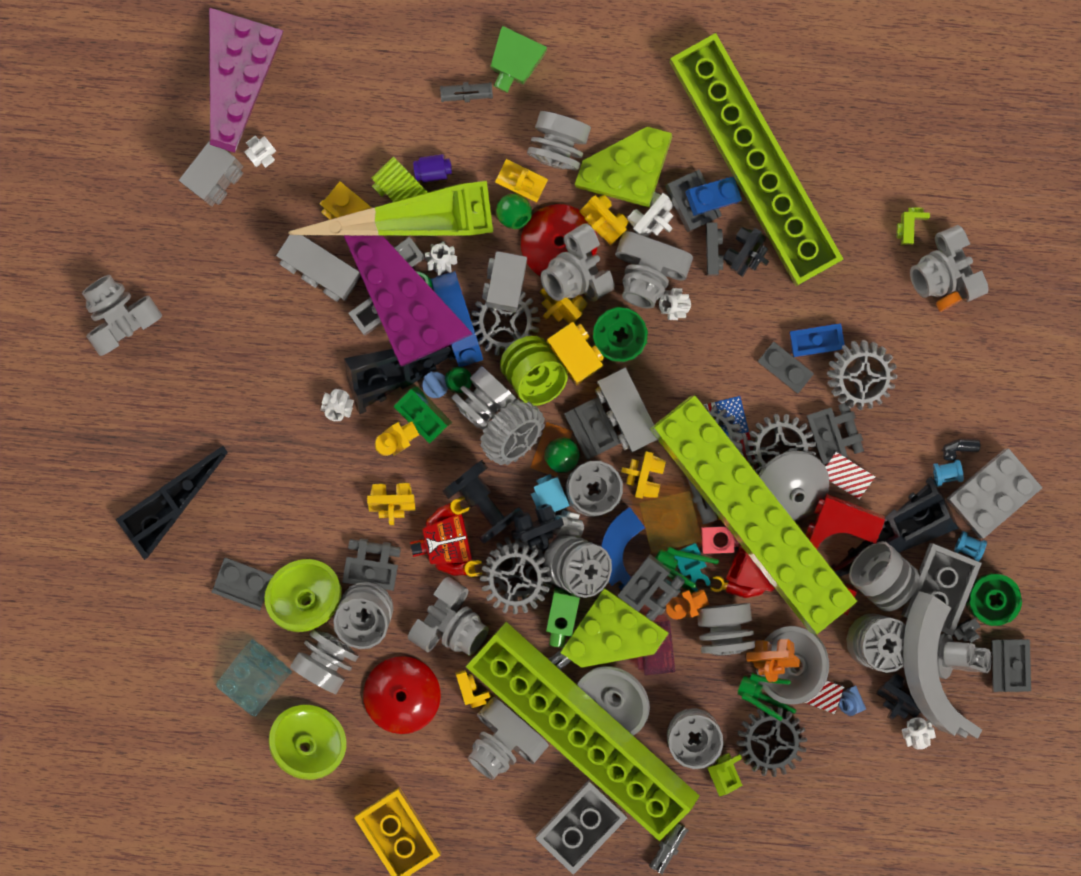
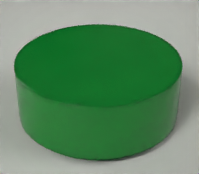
(457, 378)

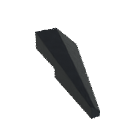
(380, 373)
(154, 516)
(916, 522)

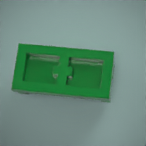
(425, 415)

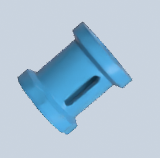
(948, 472)
(970, 546)

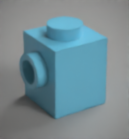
(550, 492)

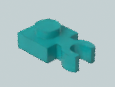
(692, 567)

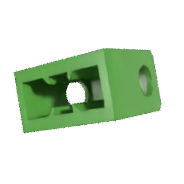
(515, 58)
(565, 606)

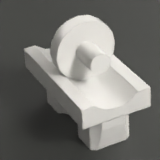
(655, 218)

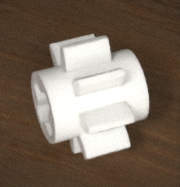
(260, 151)
(441, 251)
(675, 304)
(337, 405)
(571, 526)
(918, 733)

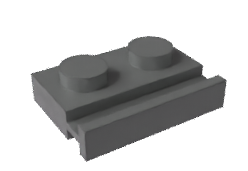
(678, 196)
(592, 428)
(242, 583)
(1011, 665)

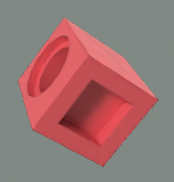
(708, 546)

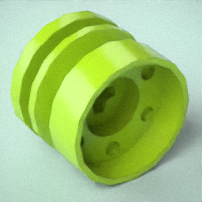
(533, 370)

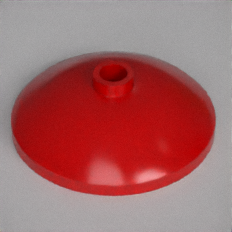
(541, 231)
(413, 679)

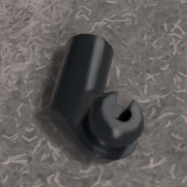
(964, 445)

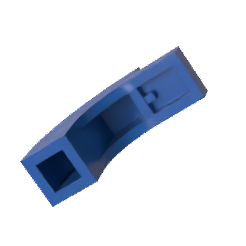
(449, 290)
(616, 537)

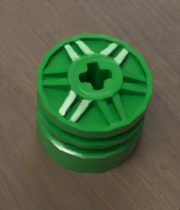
(613, 321)

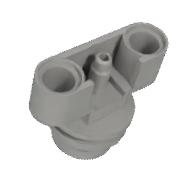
(652, 262)
(948, 269)
(576, 270)
(108, 301)
(461, 628)
(961, 656)
(493, 753)

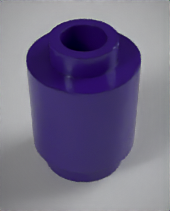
(432, 168)

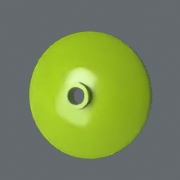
(296, 585)
(310, 728)

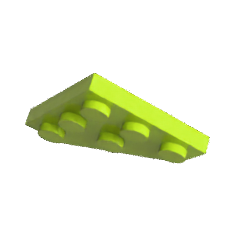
(627, 168)
(613, 633)

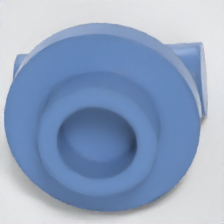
(434, 385)
(851, 701)

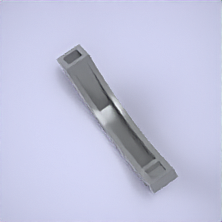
(921, 667)

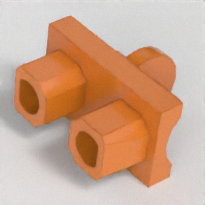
(686, 604)
(773, 662)

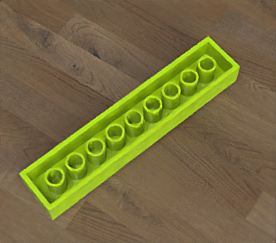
(755, 159)
(753, 515)
(583, 731)

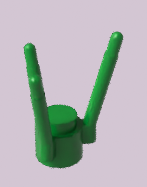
(668, 559)
(752, 691)

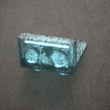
(253, 678)

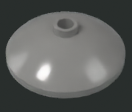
(794, 474)
(811, 678)
(631, 708)

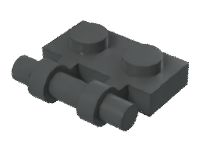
(827, 434)
(361, 570)
(645, 582)

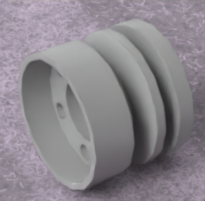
(559, 139)
(484, 400)
(608, 484)
(577, 565)
(884, 576)
(360, 628)
(725, 628)
(867, 639)
(324, 661)
(694, 753)

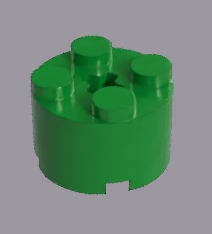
(1008, 596)

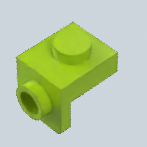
(905, 229)
(724, 774)

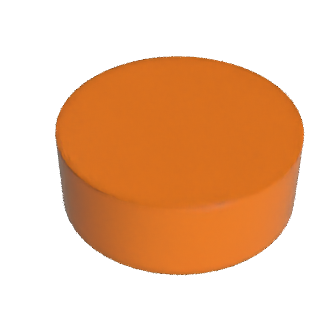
(948, 301)

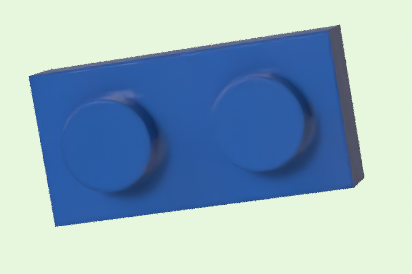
(713, 196)
(816, 340)

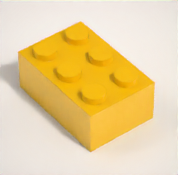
(575, 353)
(398, 834)

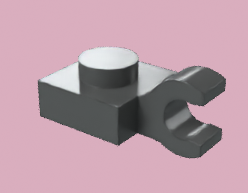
(967, 630)

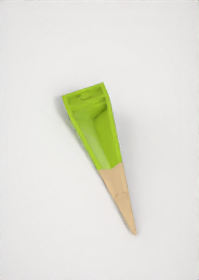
(443, 212)

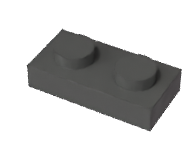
(713, 237)
(785, 367)

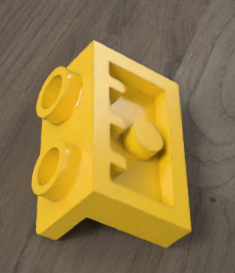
(342, 202)
(467, 685)

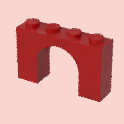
(843, 517)

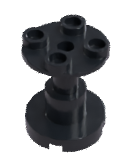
(476, 493)

